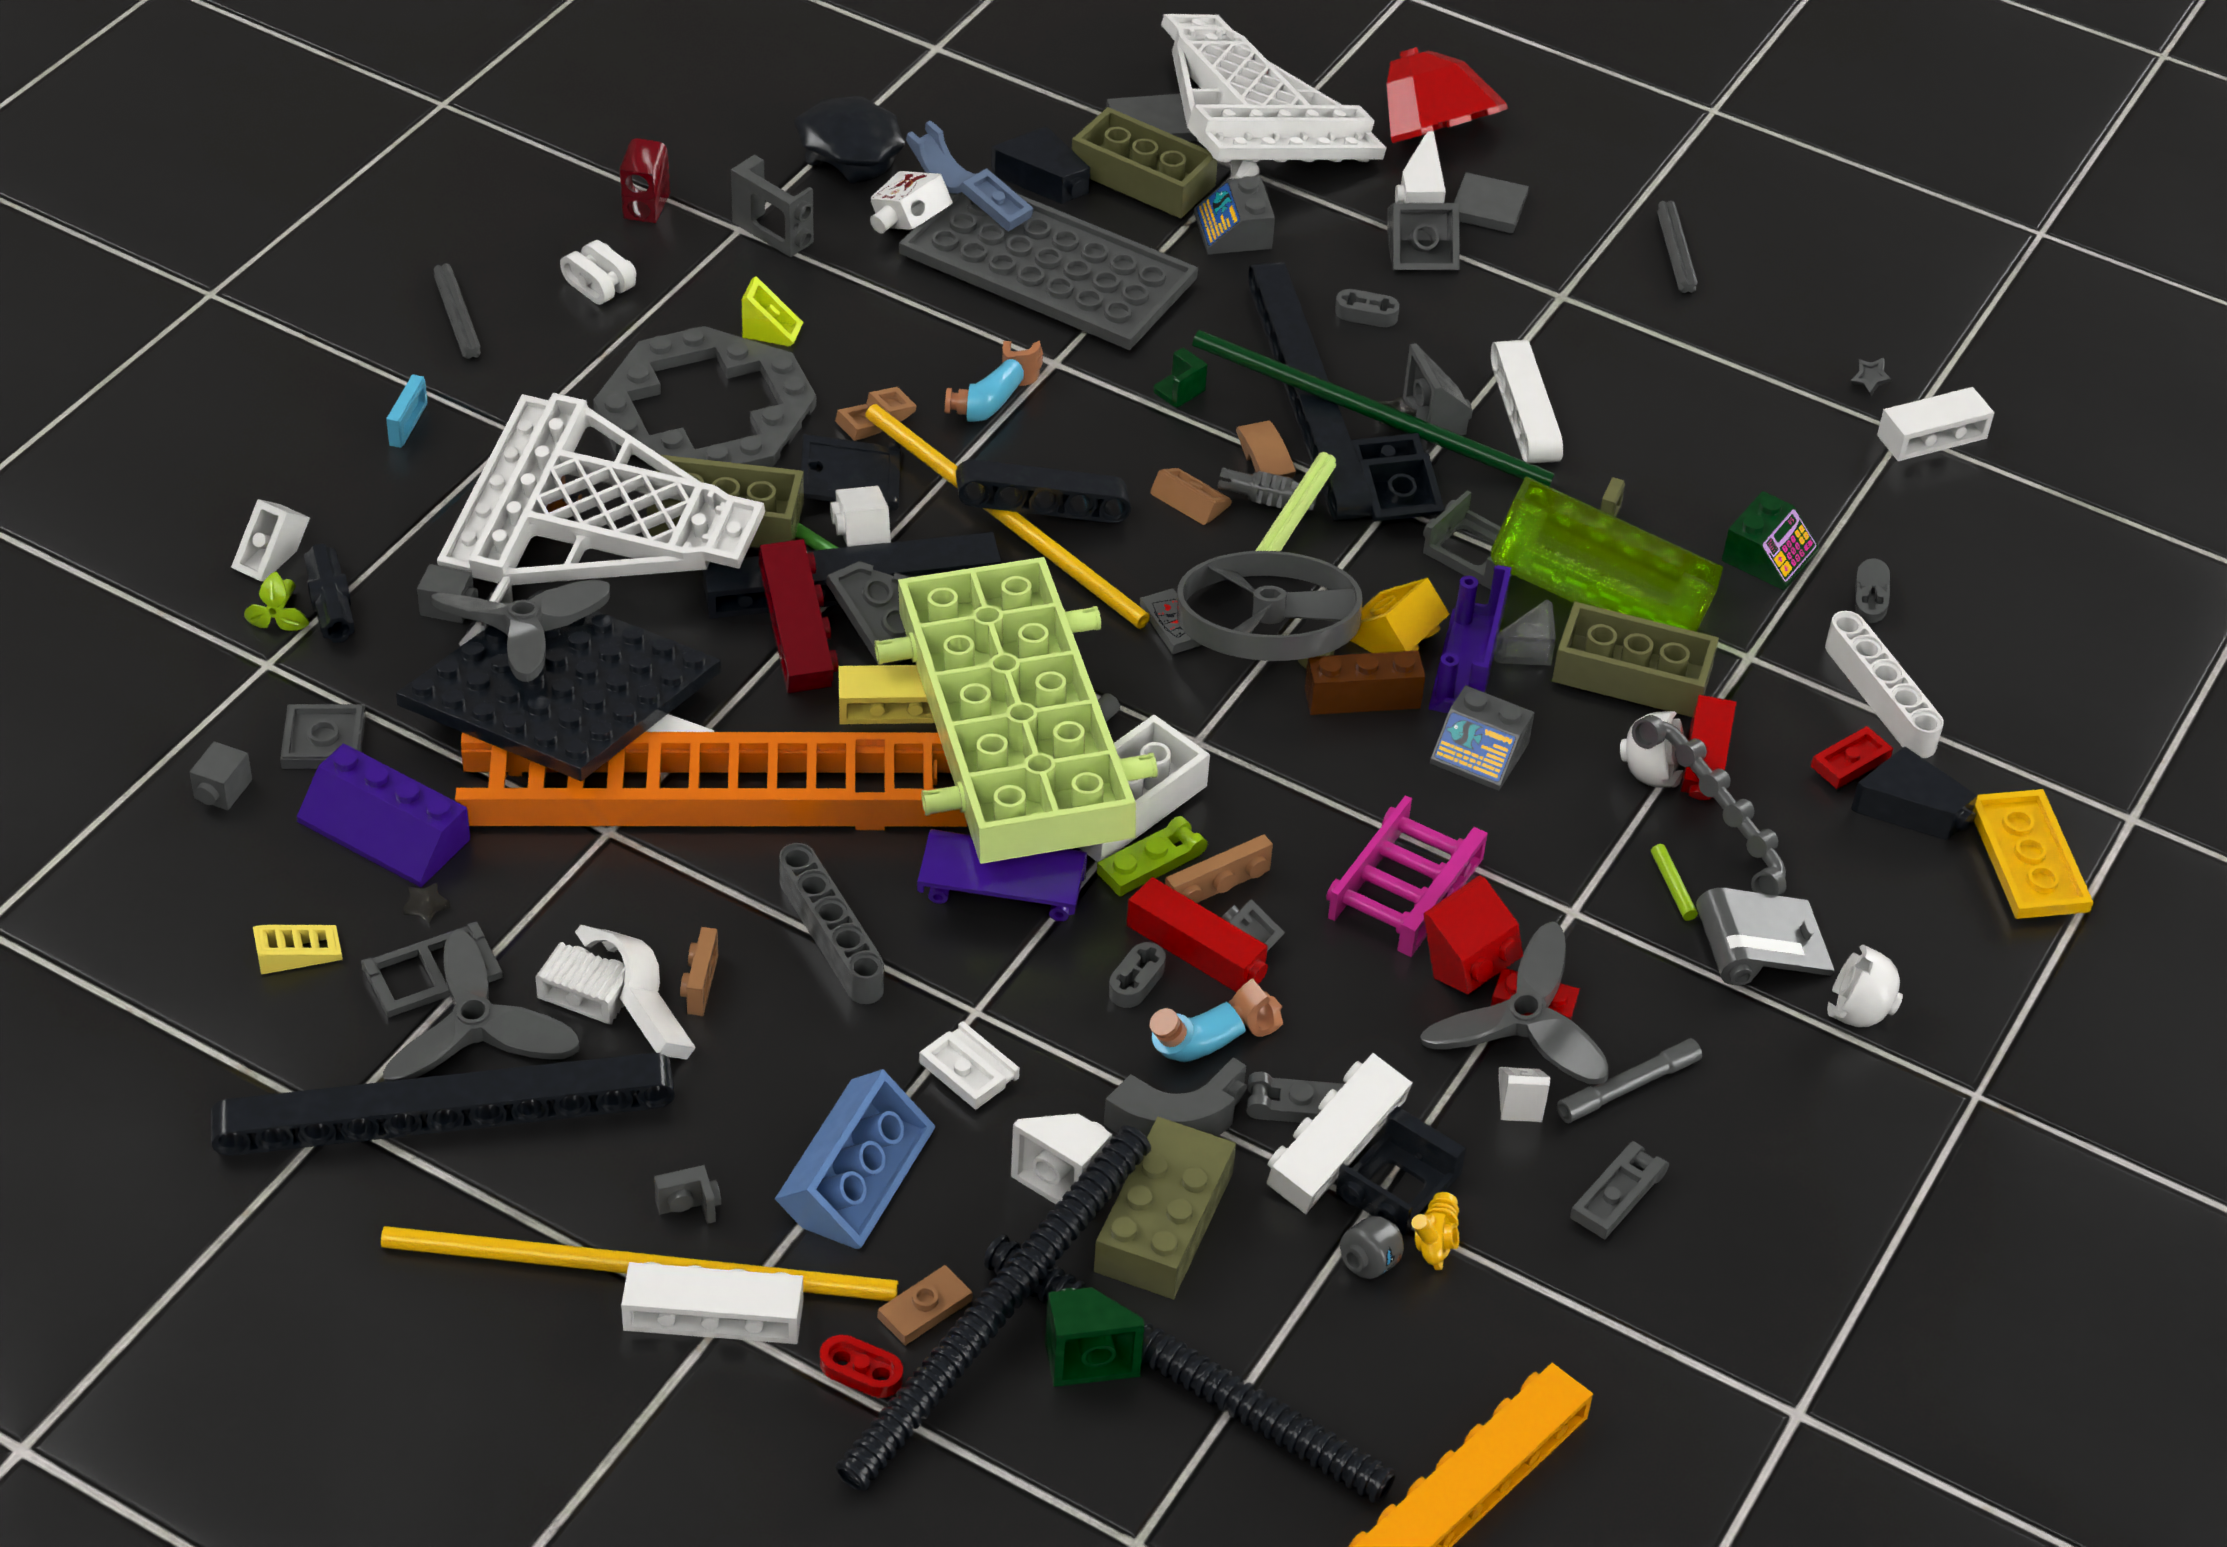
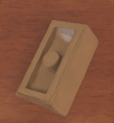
(1189, 495)

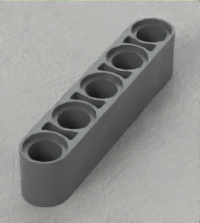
(831, 923)

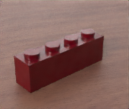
(796, 615)

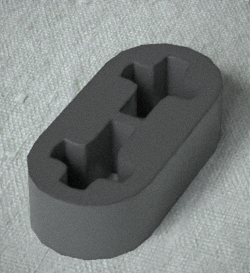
(1367, 308)
(1143, 979)

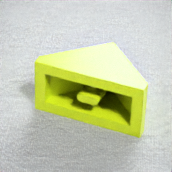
(767, 317)

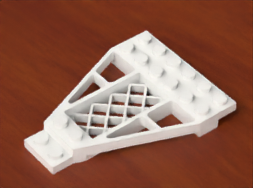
(1256, 108)
(525, 477)

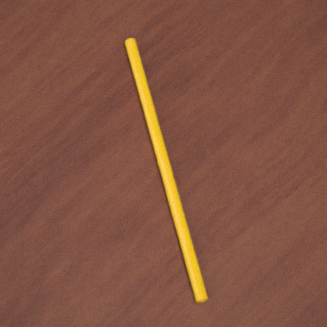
(615, 1260)

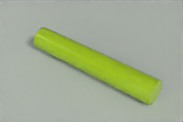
(1674, 882)

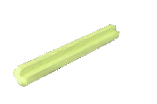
(1298, 503)

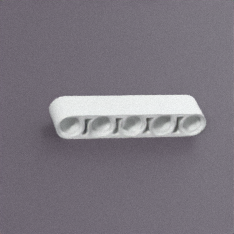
(1526, 401)
(1884, 683)

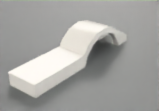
(641, 991)

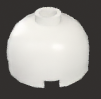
(1654, 765)
(1866, 989)

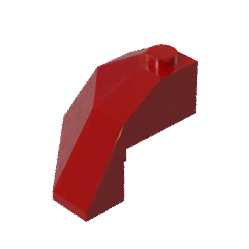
(1435, 93)

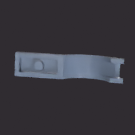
(982, 188)

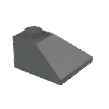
(1434, 394)

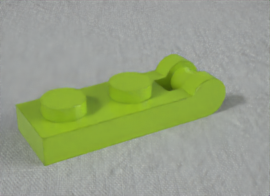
(1151, 857)

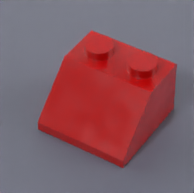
(1471, 936)

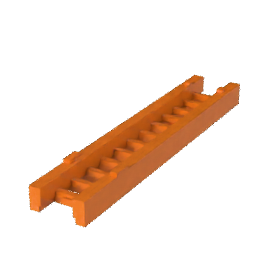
(728, 806)

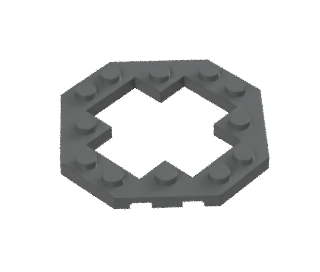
(737, 357)

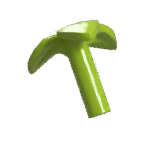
(275, 595)

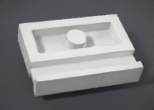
(969, 1065)

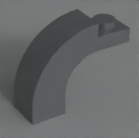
(1204, 1109)

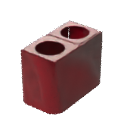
(642, 159)

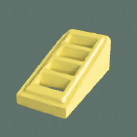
(273, 940)

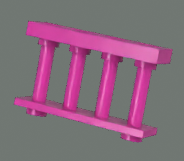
(1447, 878)

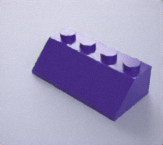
(384, 815)

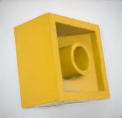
(1400, 618)

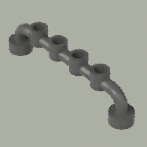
(1760, 844)

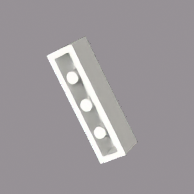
(1338, 1132)
(712, 1302)

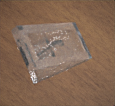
(1529, 638)

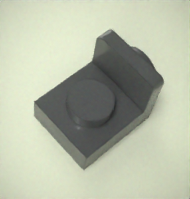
(1254, 922)
(685, 1190)

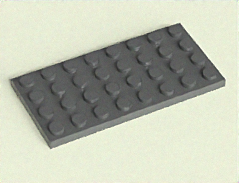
(1055, 267)

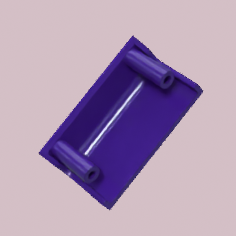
(1470, 640)
(1044, 878)

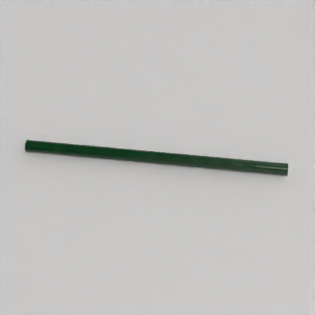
(1370, 408)

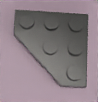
(869, 602)

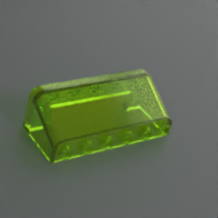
(1602, 559)

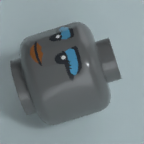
(1373, 1245)

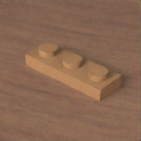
(1223, 870)

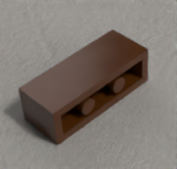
(1364, 682)

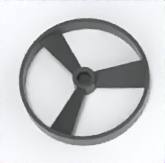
(1273, 604)

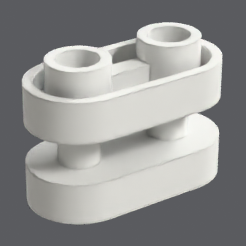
(598, 272)

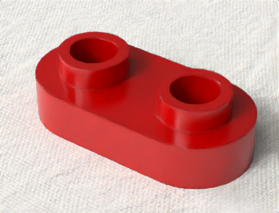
(863, 1366)

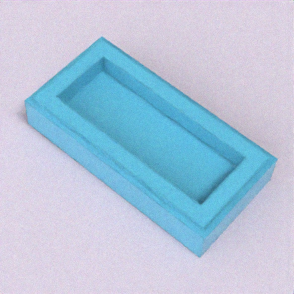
(407, 411)

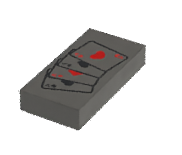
(1163, 617)

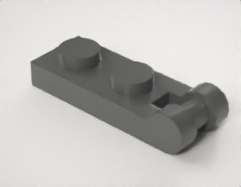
(1296, 1097)
(1618, 1190)

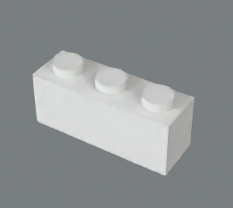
(1935, 423)

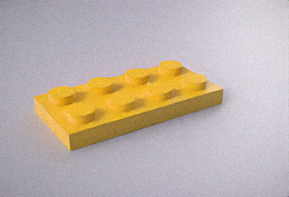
(2030, 854)

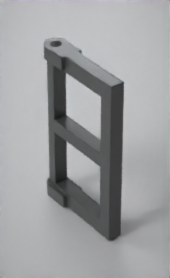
(423, 950)

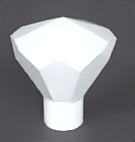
(1243, 168)

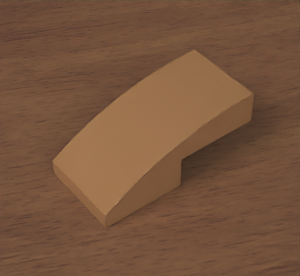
(892, 400)
(1266, 449)

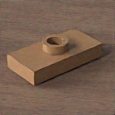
(925, 1305)

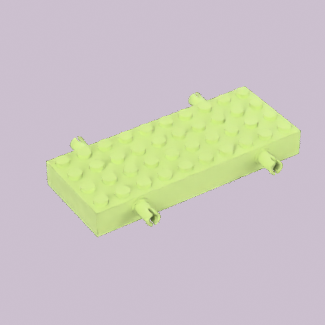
(1015, 711)

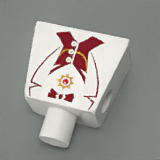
(909, 200)

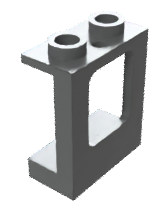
(748, 204)
(1457, 517)

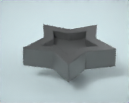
(1871, 375)

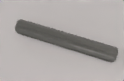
(1677, 247)
(457, 311)

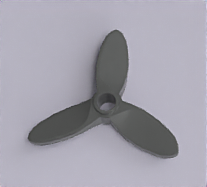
(528, 619)
(502, 1026)
(1549, 1031)

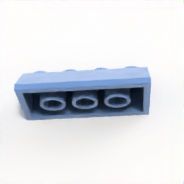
(856, 1160)

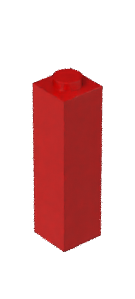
(1196, 935)

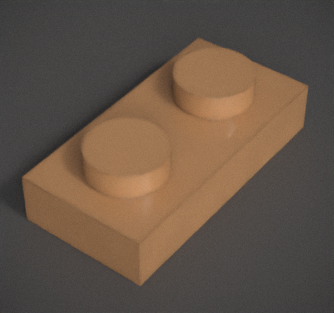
(703, 960)

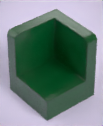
(1186, 380)

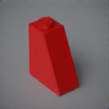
(1713, 726)

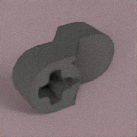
(1872, 574)

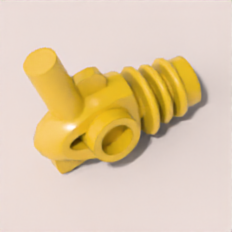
(1437, 1229)

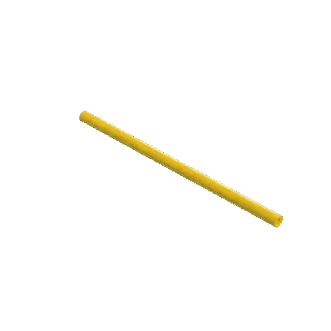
(1013, 521)

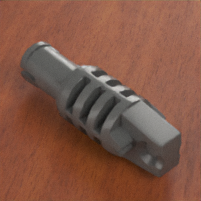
(1261, 487)

